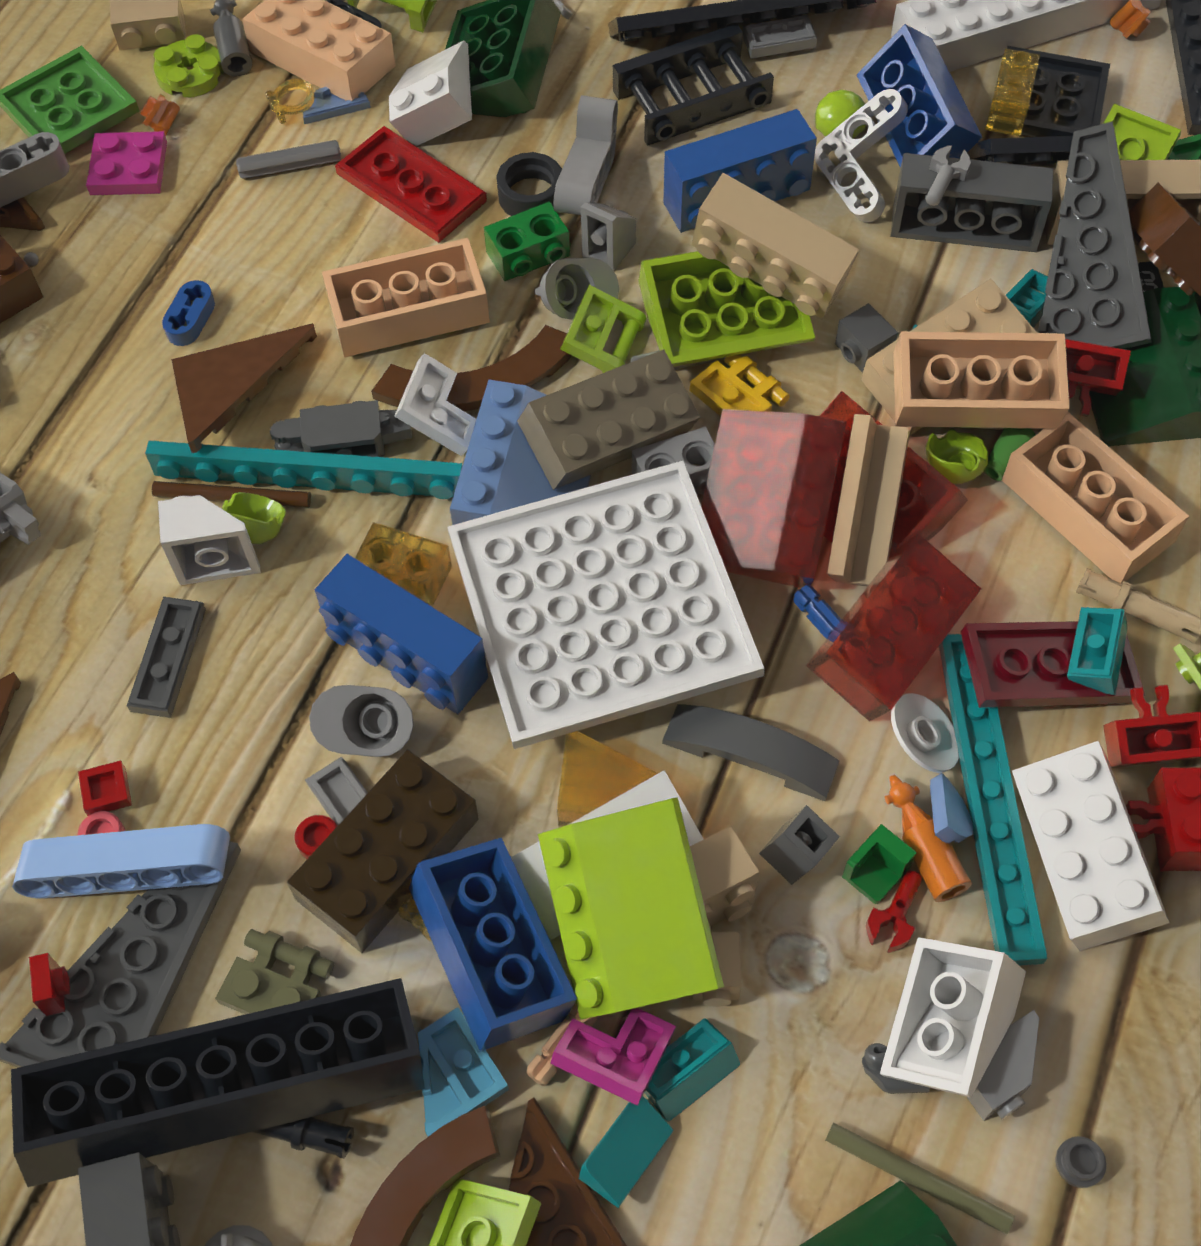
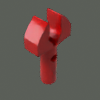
(896, 913)

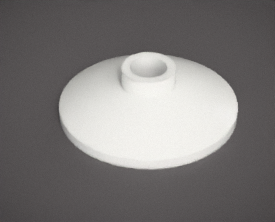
(925, 733)

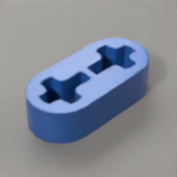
(193, 314)

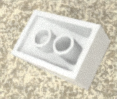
(432, 96)
(952, 1015)

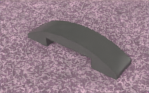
(754, 745)

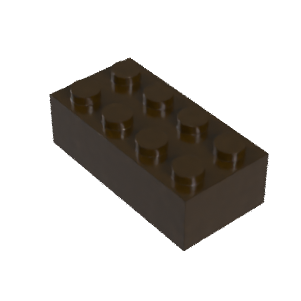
(371, 856)

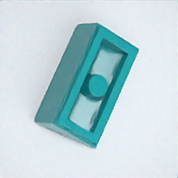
(1098, 648)
(691, 1069)
(625, 1151)

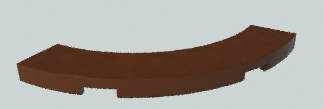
(526, 367)
(423, 1175)

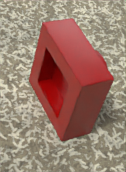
(104, 788)
(48, 984)

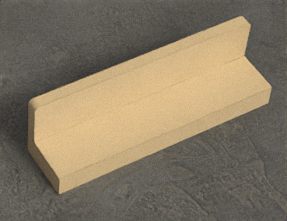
(868, 501)

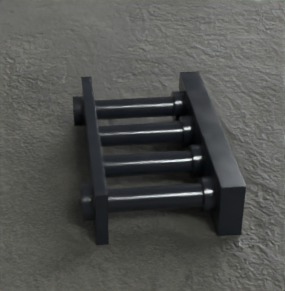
(683, 60)

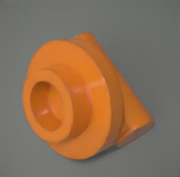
(1131, 18)
(159, 113)

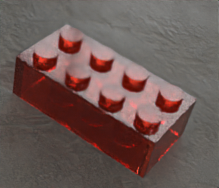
(894, 628)

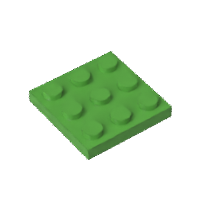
(69, 99)

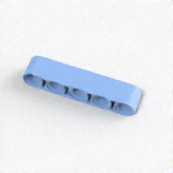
(122, 861)

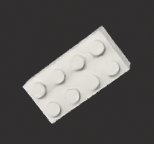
(1089, 847)

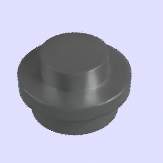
(1080, 1162)

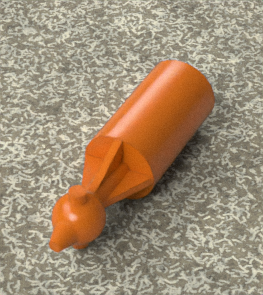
(934, 858)

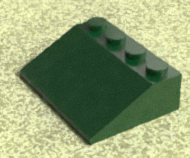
(506, 52)
(1161, 378)

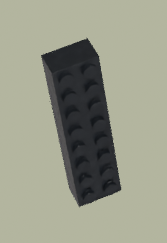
(213, 1081)

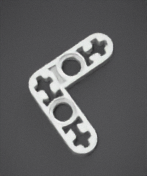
(849, 149)

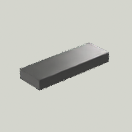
(166, 657)

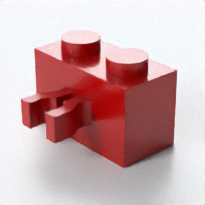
(1094, 370)
(1153, 737)
(1173, 817)

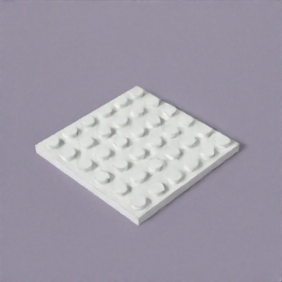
(602, 604)

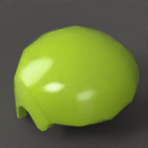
(837, 108)
(957, 456)
(259, 514)

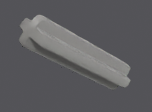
(288, 159)

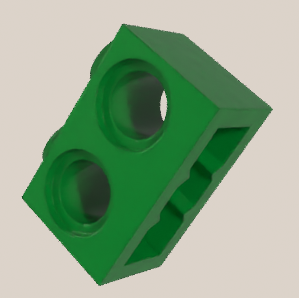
(527, 241)

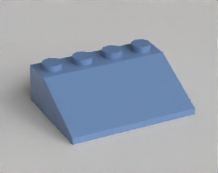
(499, 462)

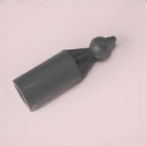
(231, 39)

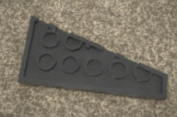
(1094, 265)
(124, 976)

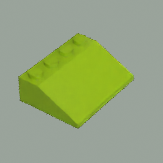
(711, 313)
(630, 909)

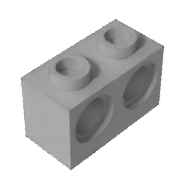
(690, 447)

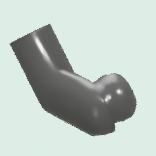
(872, 1066)

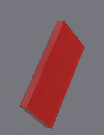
(411, 183)

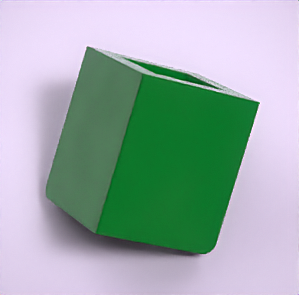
(879, 864)

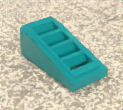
(1027, 300)

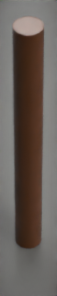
(223, 493)

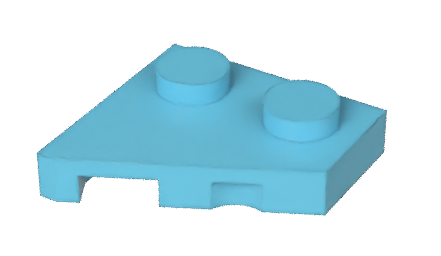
(455, 1071)

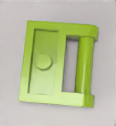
(593, 325)

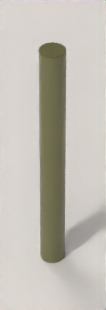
(920, 1178)

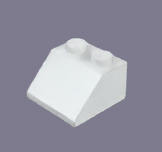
(204, 541)

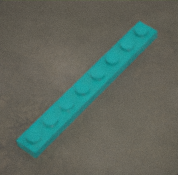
(304, 469)
(994, 814)

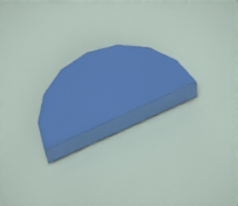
(328, 106)
(949, 811)

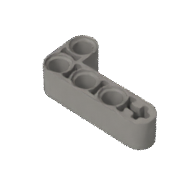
(589, 157)
(31, 166)

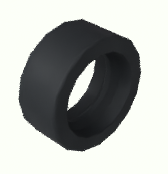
(525, 167)

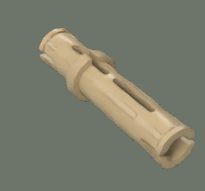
(1140, 605)

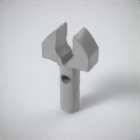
(946, 173)

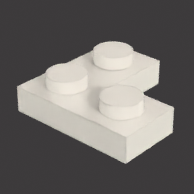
(428, 411)

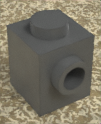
(863, 335)
(799, 845)

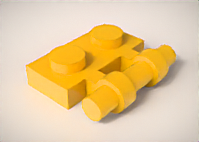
(726, 388)

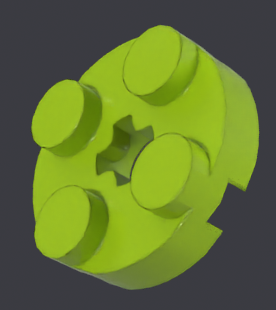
(172, 62)

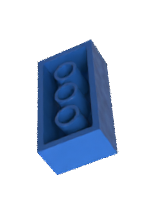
(935, 106)
(765, 155)
(402, 634)
(491, 943)

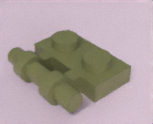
(255, 987)

